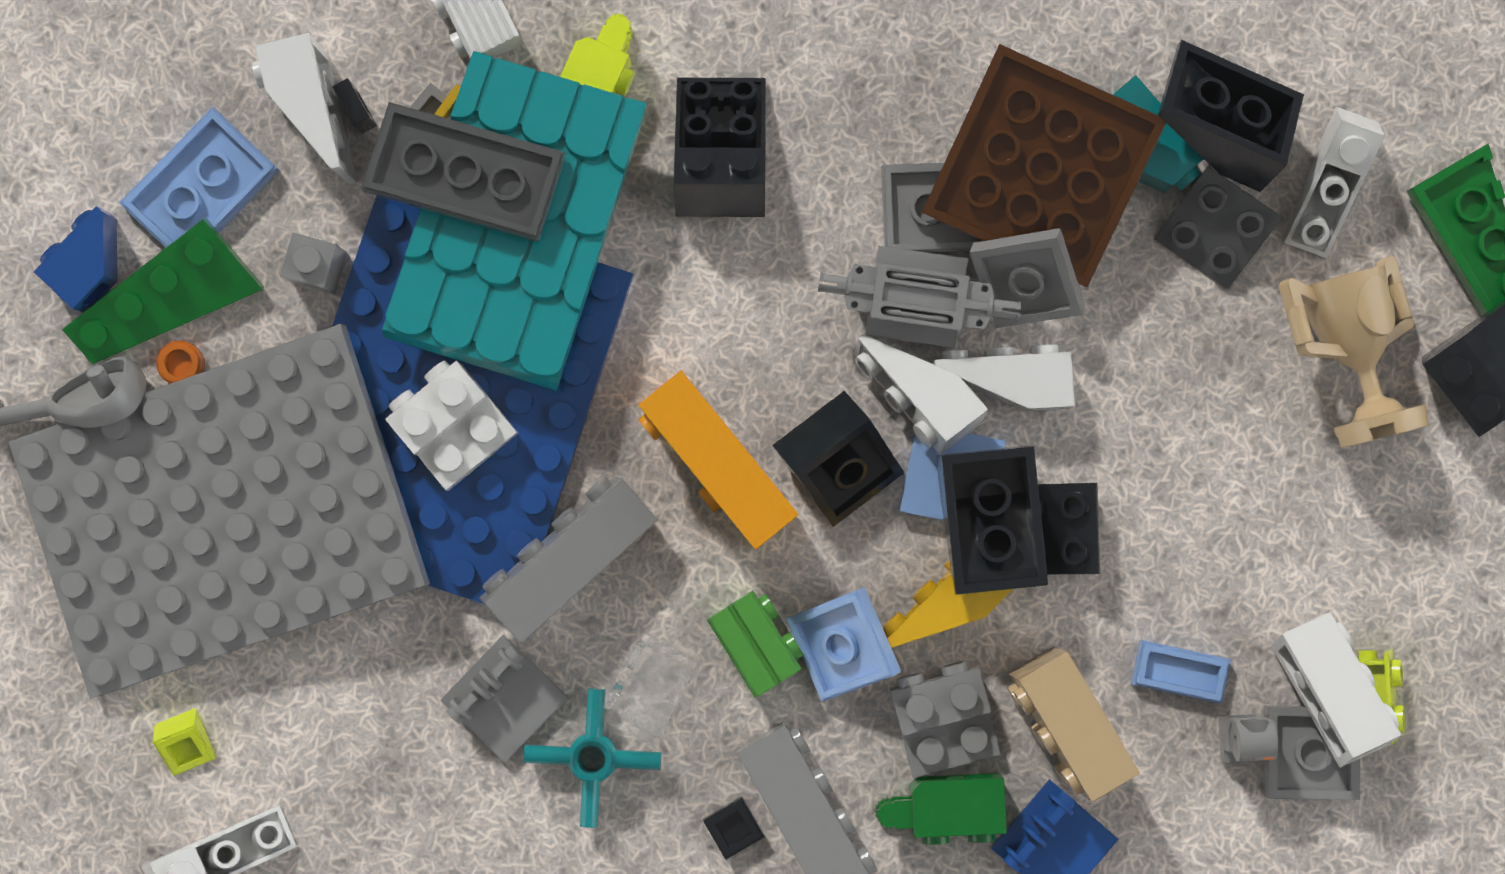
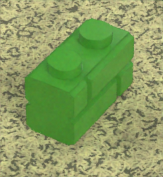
(755, 642)

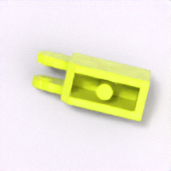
(603, 61)

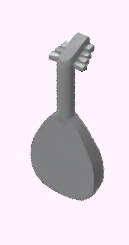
(90, 399)

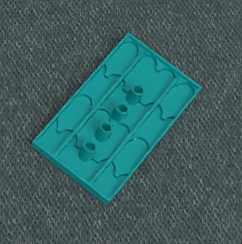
(501, 295)

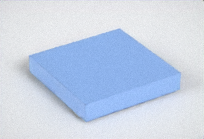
(921, 482)
(843, 644)

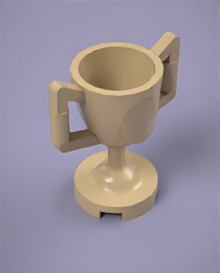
(1355, 323)

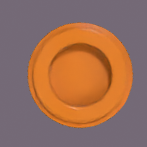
(179, 361)

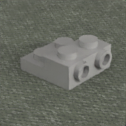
(944, 719)

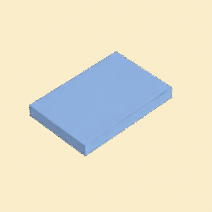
(204, 175)

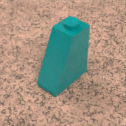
(1172, 158)

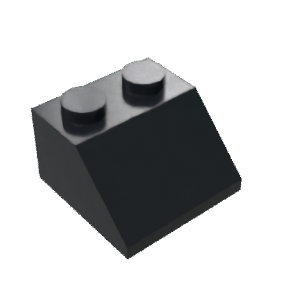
(839, 458)

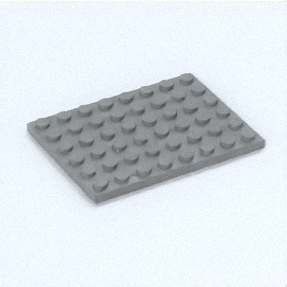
(220, 512)

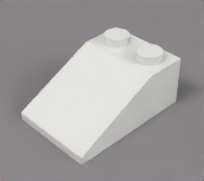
(301, 82)

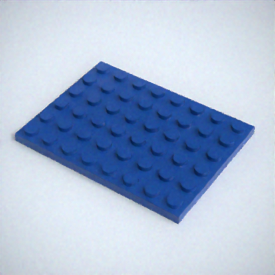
(516, 491)

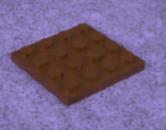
(1044, 158)

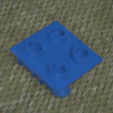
(1054, 836)

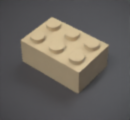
(1071, 724)

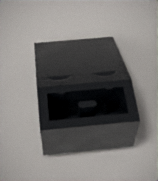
(720, 147)

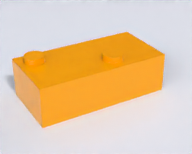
(717, 459)

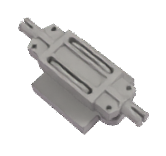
(918, 297)

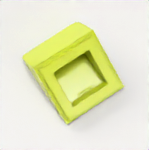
(183, 742)

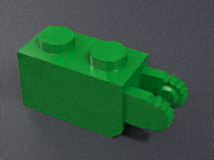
(948, 807)

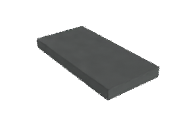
(463, 172)

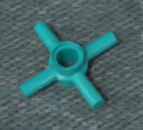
(591, 777)

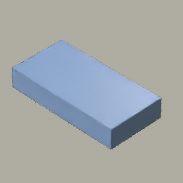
(1180, 671)

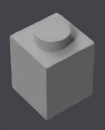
(313, 263)

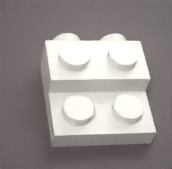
(450, 423)

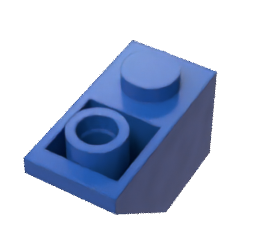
(84, 262)

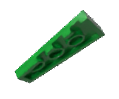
(171, 289)

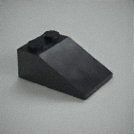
(1230, 115)
(1473, 370)
(992, 519)

